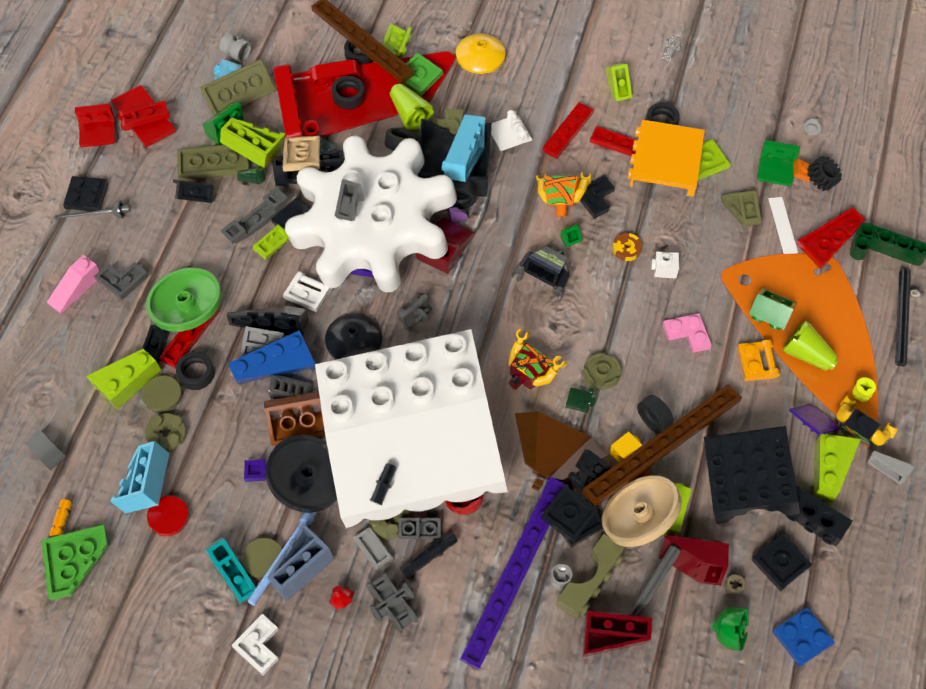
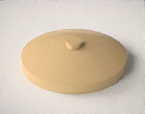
(641, 511)

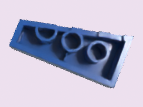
(278, 358)

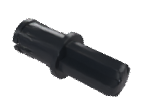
(383, 484)

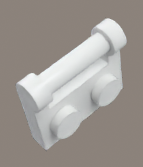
(304, 295)

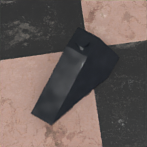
(278, 319)

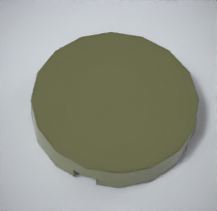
(602, 371)
(162, 394)
(259, 556)

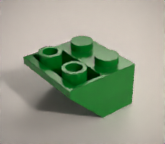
(214, 124)

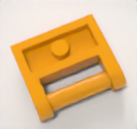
(752, 363)

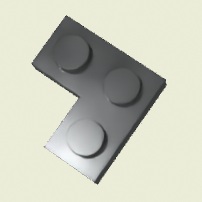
(121, 283)

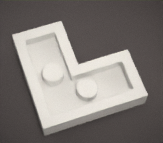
(251, 644)

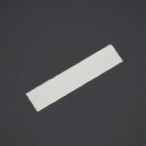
(783, 225)

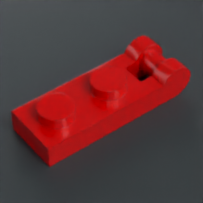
(143, 115)

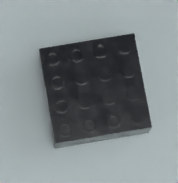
(435, 147)
(751, 473)

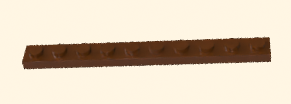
(661, 445)

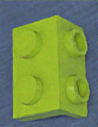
(396, 39)

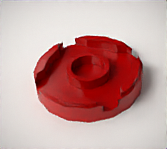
(168, 516)

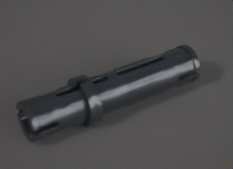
(436, 549)

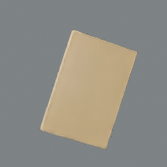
(301, 153)

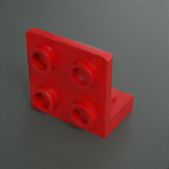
(95, 125)

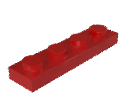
(567, 130)

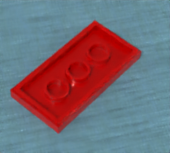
(146, 133)

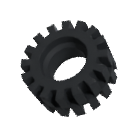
(824, 173)

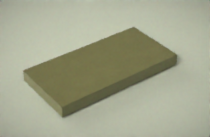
(238, 86)
(209, 162)

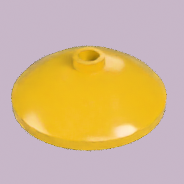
(480, 53)

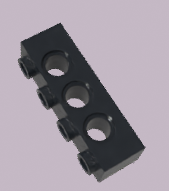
(333, 159)
(820, 512)

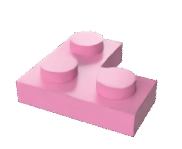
(689, 327)

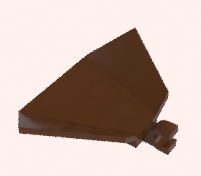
(552, 446)

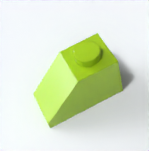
(619, 81)

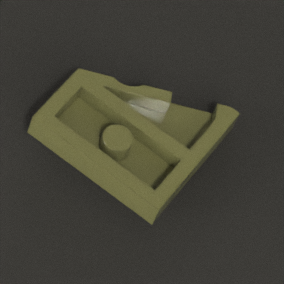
(743, 207)

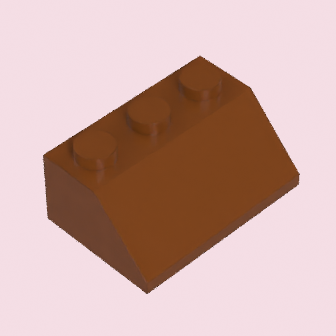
(294, 417)

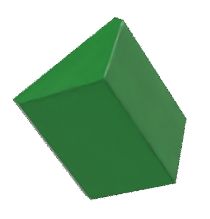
(571, 235)

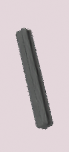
(655, 581)

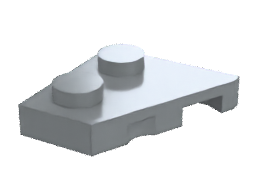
(258, 338)

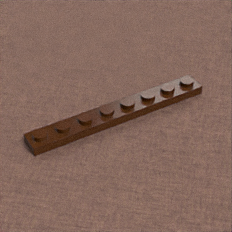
(363, 40)

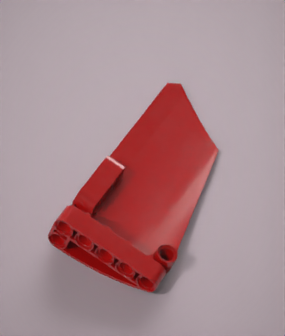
(309, 104)

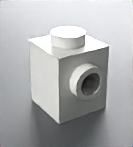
(665, 264)

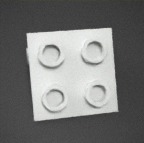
(510, 131)

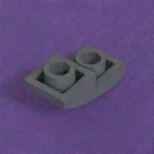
(45, 450)
(419, 528)

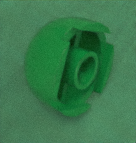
(731, 627)

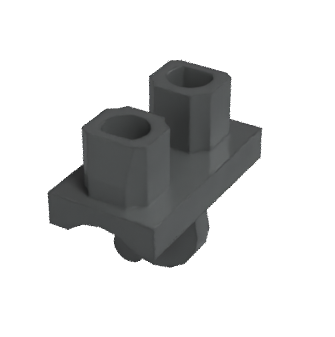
(416, 312)

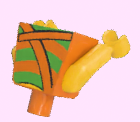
(562, 191)

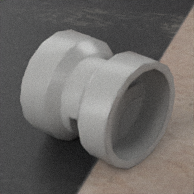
(563, 573)

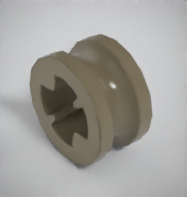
(735, 592)

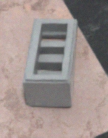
(891, 467)

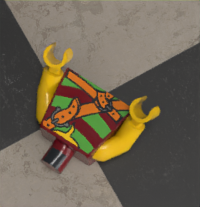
(531, 366)

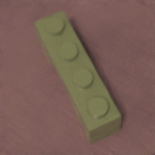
(576, 597)

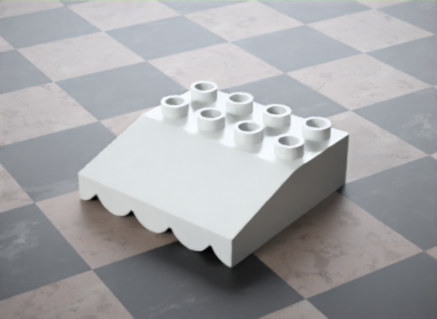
(411, 409)

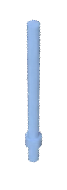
(307, 519)

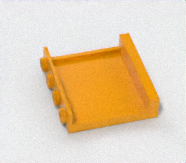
(667, 155)

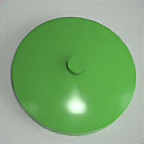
(184, 299)

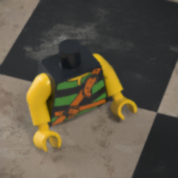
(862, 426)

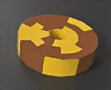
(624, 253)

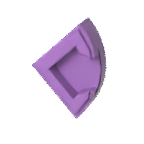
(457, 215)

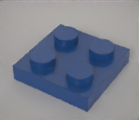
(803, 637)

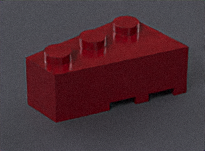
(613, 632)

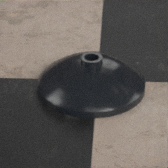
(344, 344)

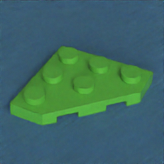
(71, 558)

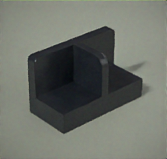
(194, 191)

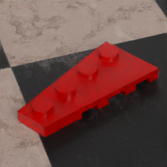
(829, 238)

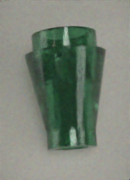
(253, 175)

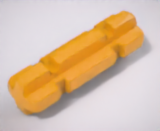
(61, 518)

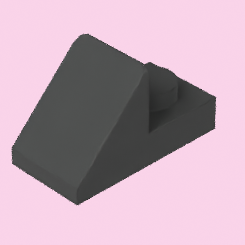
(348, 199)

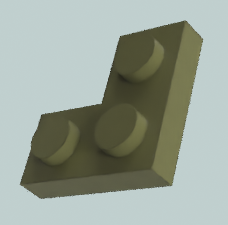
(452, 120)

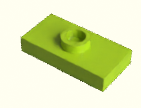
(271, 242)

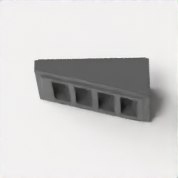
(282, 382)

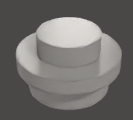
(812, 126)

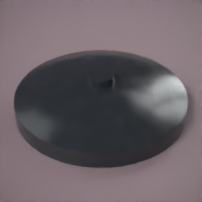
(301, 474)

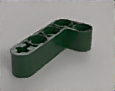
(887, 243)

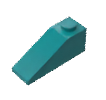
(230, 569)

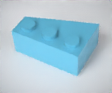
(144, 480)

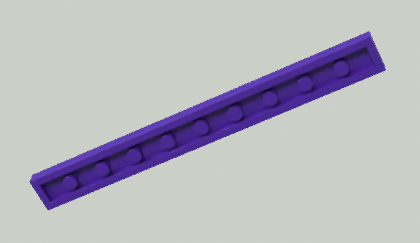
(510, 579)

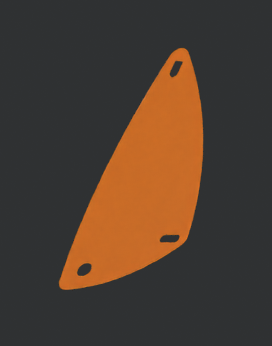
(828, 306)

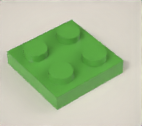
(424, 74)

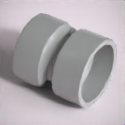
(235, 46)

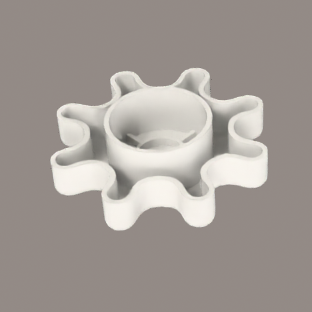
(386, 224)

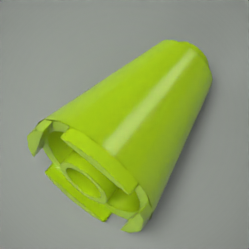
(410, 106)
(810, 347)

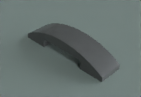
(256, 218)

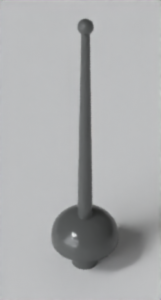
(118, 210)

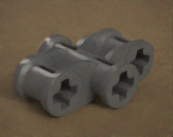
(392, 602)

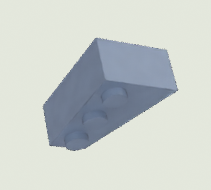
(300, 563)

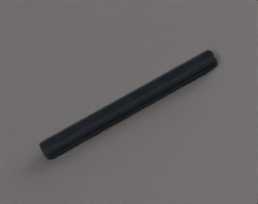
(903, 317)

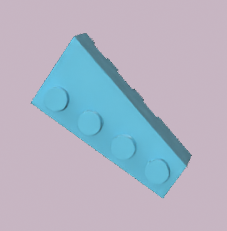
(466, 148)

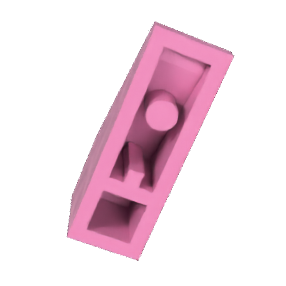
(73, 284)

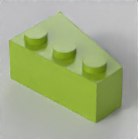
(252, 142)
(124, 377)
(831, 464)

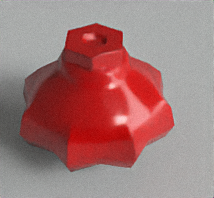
(341, 597)

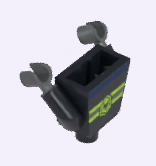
(546, 266)

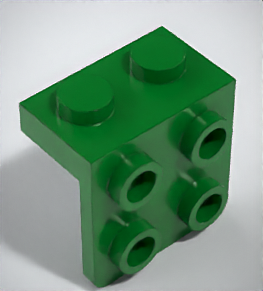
(777, 163)

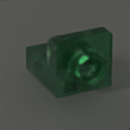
(580, 399)

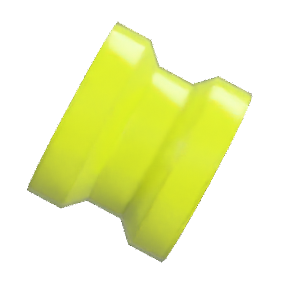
(859, 389)

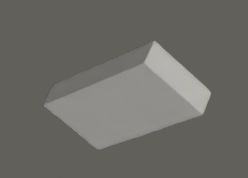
(373, 548)

